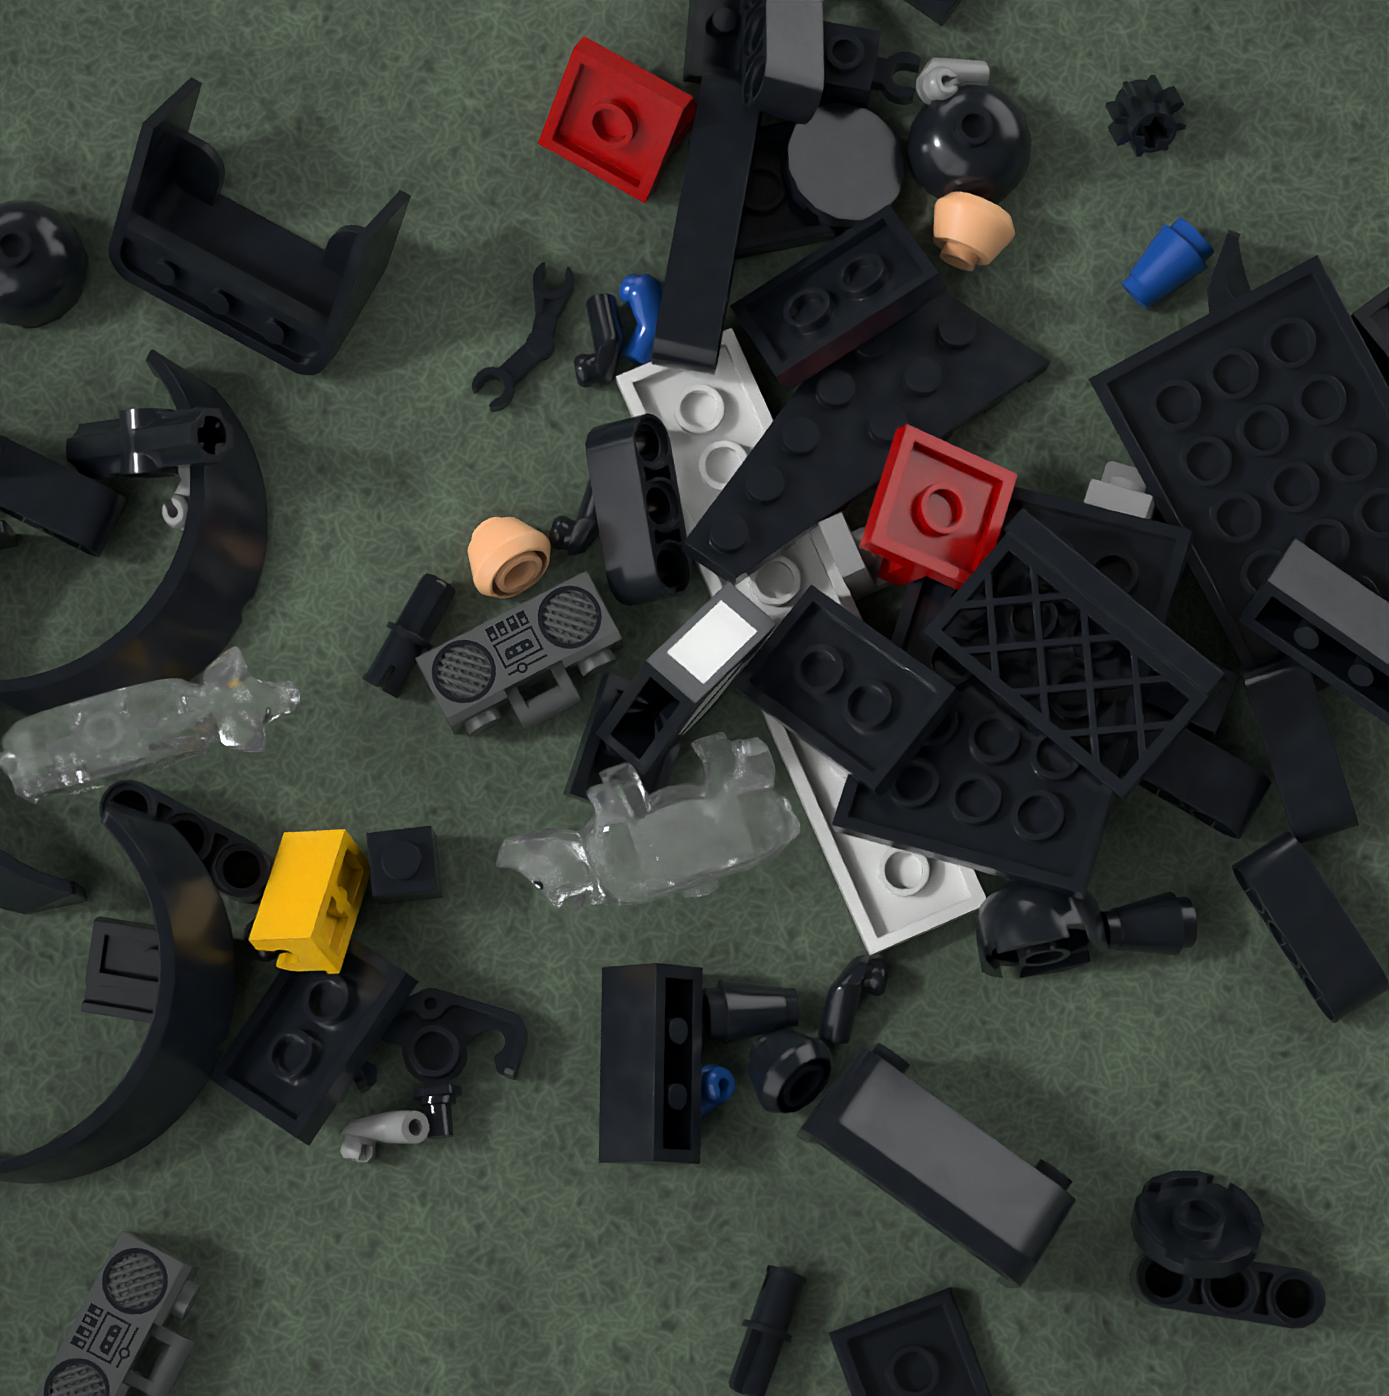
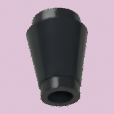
(1152, 925)
(747, 1010)

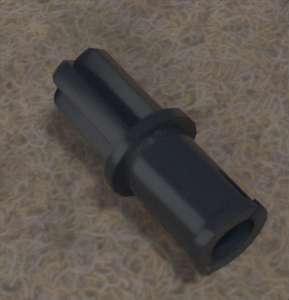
(411, 633)
(766, 1331)

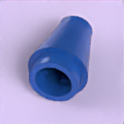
(1168, 263)

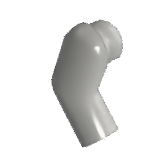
(941, 74)

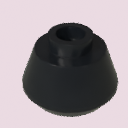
(788, 1070)

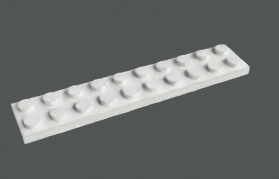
(711, 432)

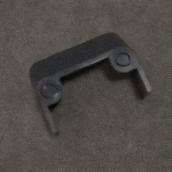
(233, 264)
(940, 1164)

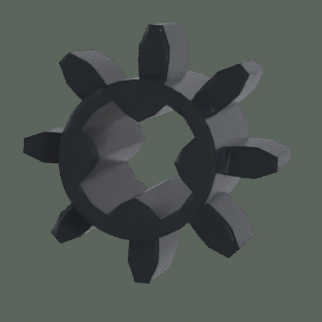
(1145, 115)

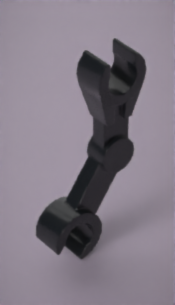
(539, 344)

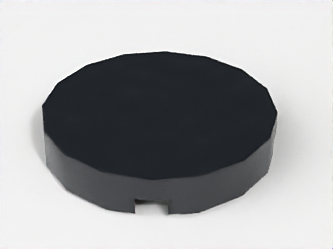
(842, 164)
(1196, 1225)

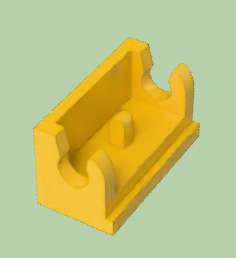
(312, 900)

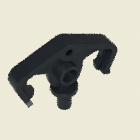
(434, 1039)

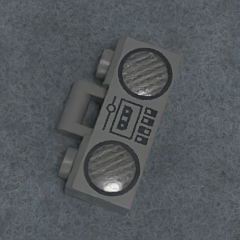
(540, 638)
(123, 1312)

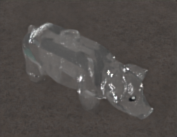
(142, 730)
(663, 841)

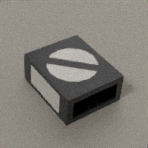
(685, 678)

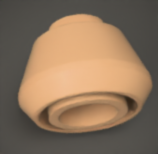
(970, 230)
(507, 557)

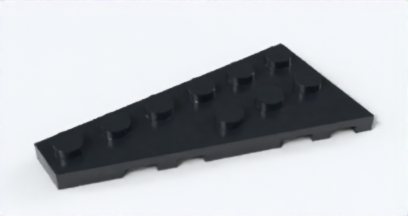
(839, 426)

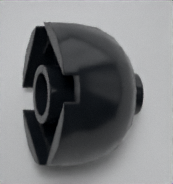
(970, 143)
(39, 264)
(1037, 930)

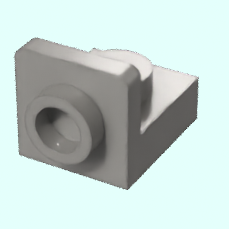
(1122, 491)
(855, 564)

